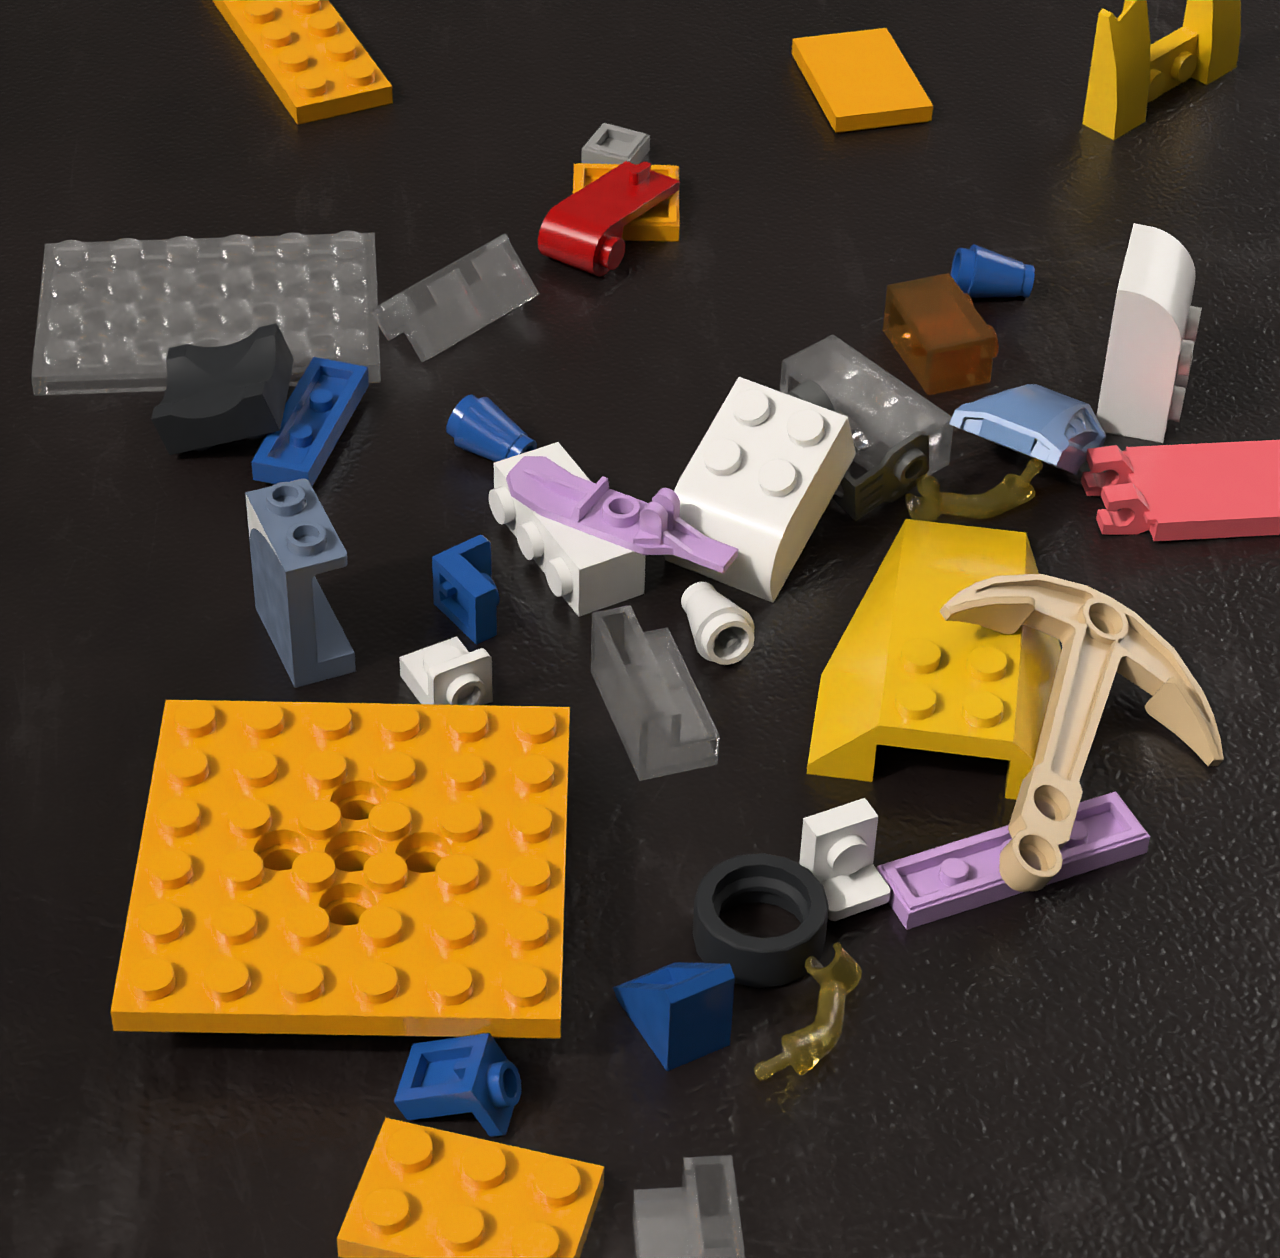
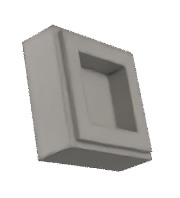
(615, 145)

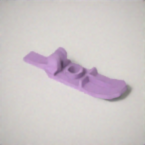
(613, 516)

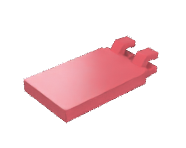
(1187, 489)

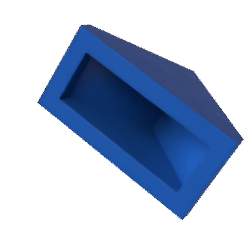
(681, 1010)

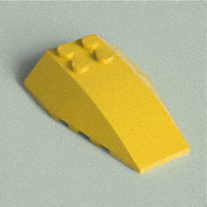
(930, 681)

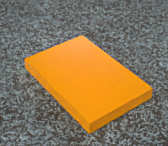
(861, 80)

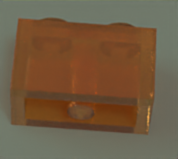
(939, 333)

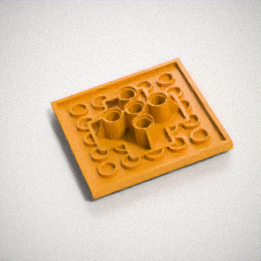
(350, 872)

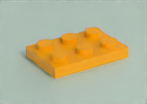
(467, 1199)

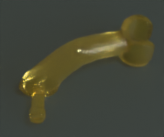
(1005, 496)
(810, 1044)

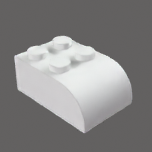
(1149, 338)
(763, 483)

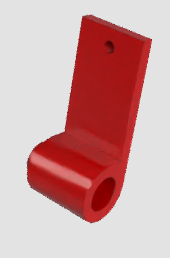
(590, 223)

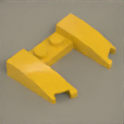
(1132, 72)

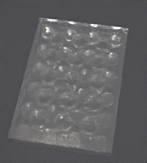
(124, 302)

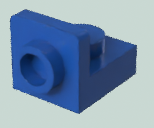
(466, 588)
(460, 1078)

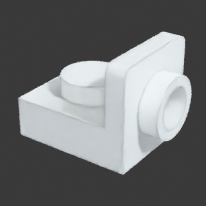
(448, 674)
(840, 854)

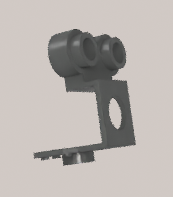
(886, 481)

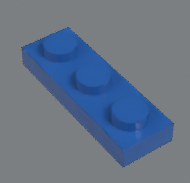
(311, 422)

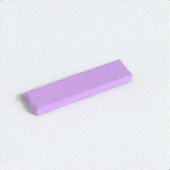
(968, 874)

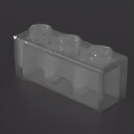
(877, 404)

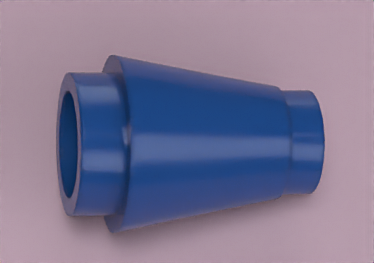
(991, 274)
(486, 430)

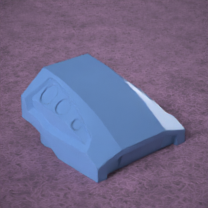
(1034, 424)

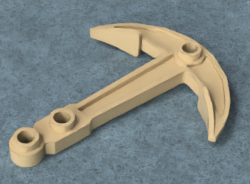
(1097, 641)

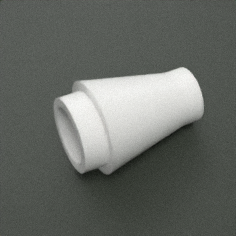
(718, 625)

